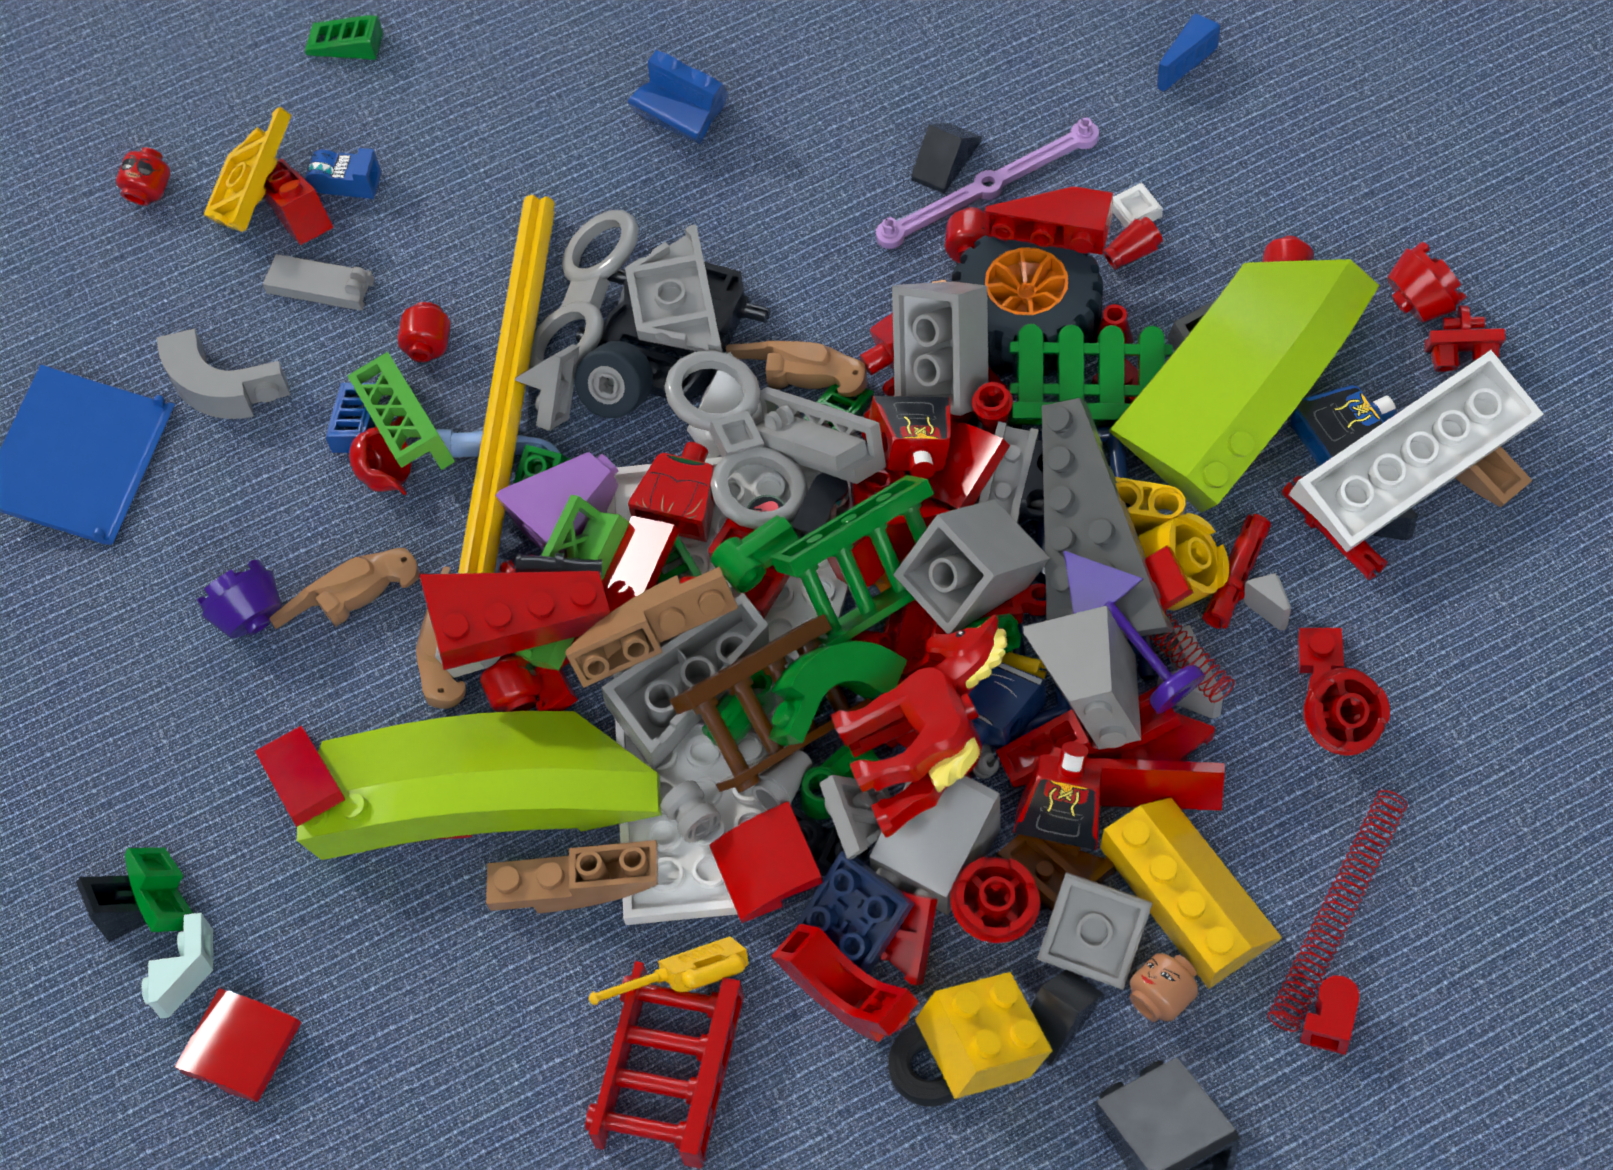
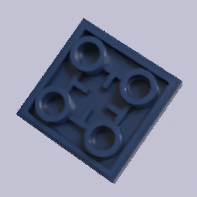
(857, 911)

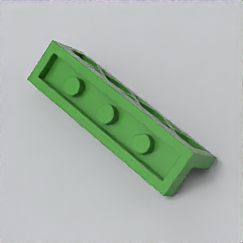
(401, 404)
(596, 542)

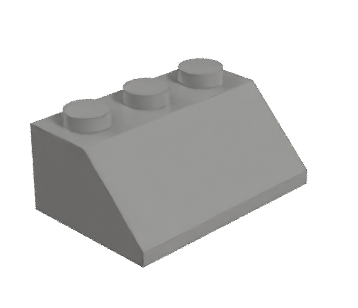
(940, 341)

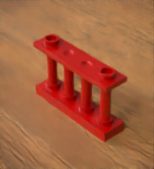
(700, 1093)

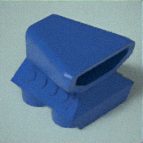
(679, 97)

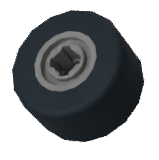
(625, 369)

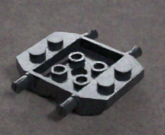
(729, 308)

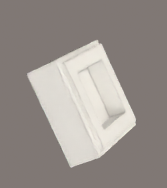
(1136, 204)

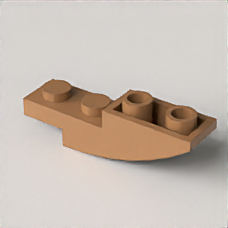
(640, 625)
(574, 881)

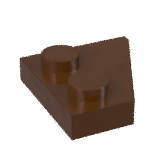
(1051, 860)

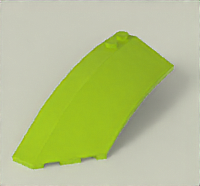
(1243, 372)
(477, 779)

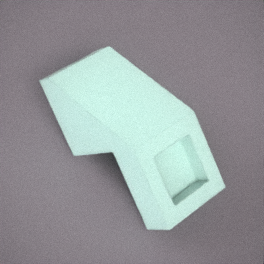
(175, 978)

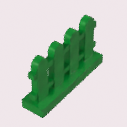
(1071, 351)

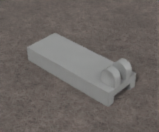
(318, 282)
(810, 440)
(1009, 477)

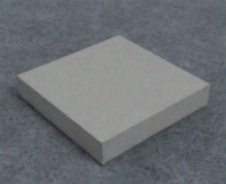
(1094, 930)

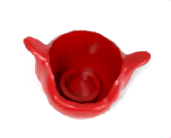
(375, 463)

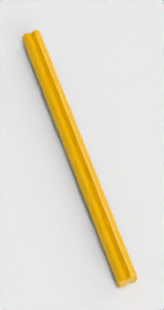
(507, 394)

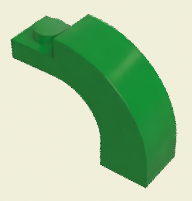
(855, 665)

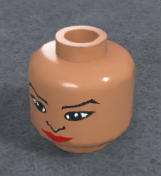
(1163, 987)

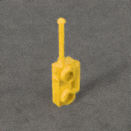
(689, 969)

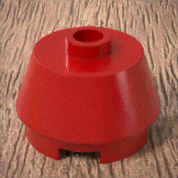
(1424, 285)
(1345, 711)
(995, 899)

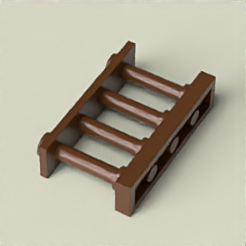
(737, 680)

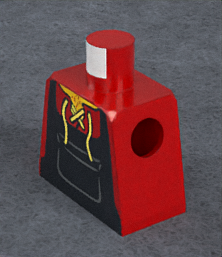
(913, 432)
(1062, 799)

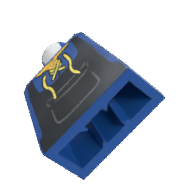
(1337, 420)

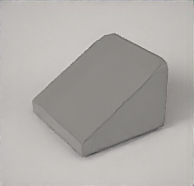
(1268, 599)

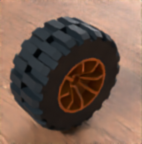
(1032, 287)

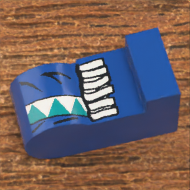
(344, 173)

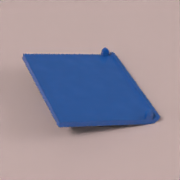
(78, 454)

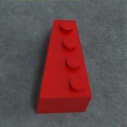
(509, 612)

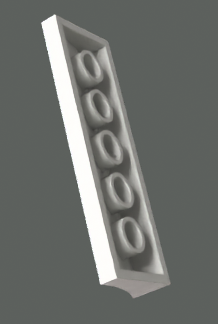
(1417, 451)

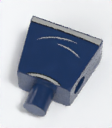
(1006, 704)

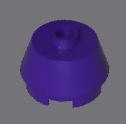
(241, 600)

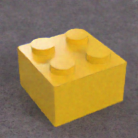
(982, 1034)

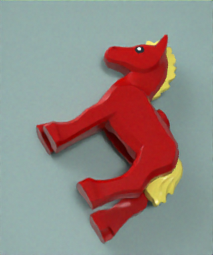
(941, 714)

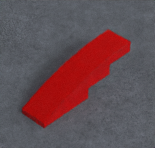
(1022, 754)

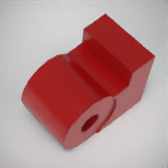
(1335, 1015)

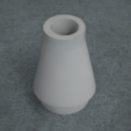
(782, 780)

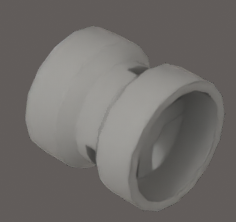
(690, 811)

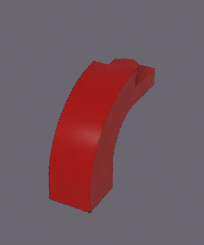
(841, 986)

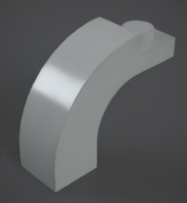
(215, 390)

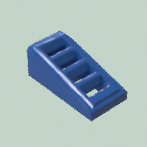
(1189, 49)
(338, 438)

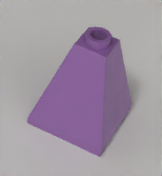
(540, 499)

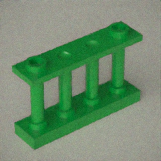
(837, 540)

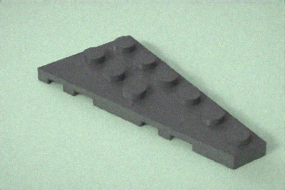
(1089, 517)

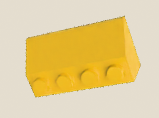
(1190, 889)

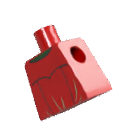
(678, 492)

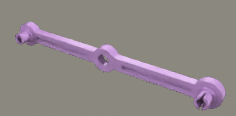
(891, 233)

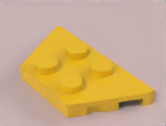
(245, 173)

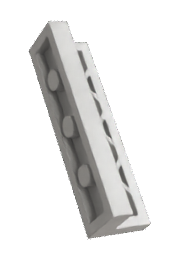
(842, 420)

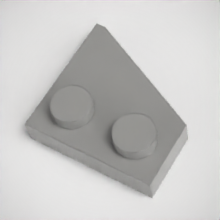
(852, 812)

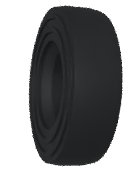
(906, 1082)

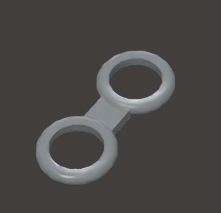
(587, 284)
(734, 437)

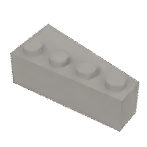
(643, 692)

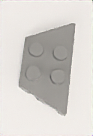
(674, 296)

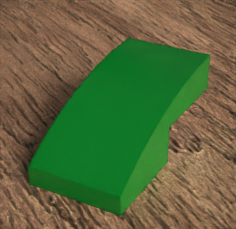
(154, 886)

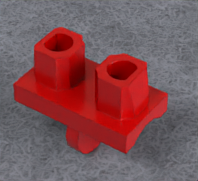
(1468, 337)

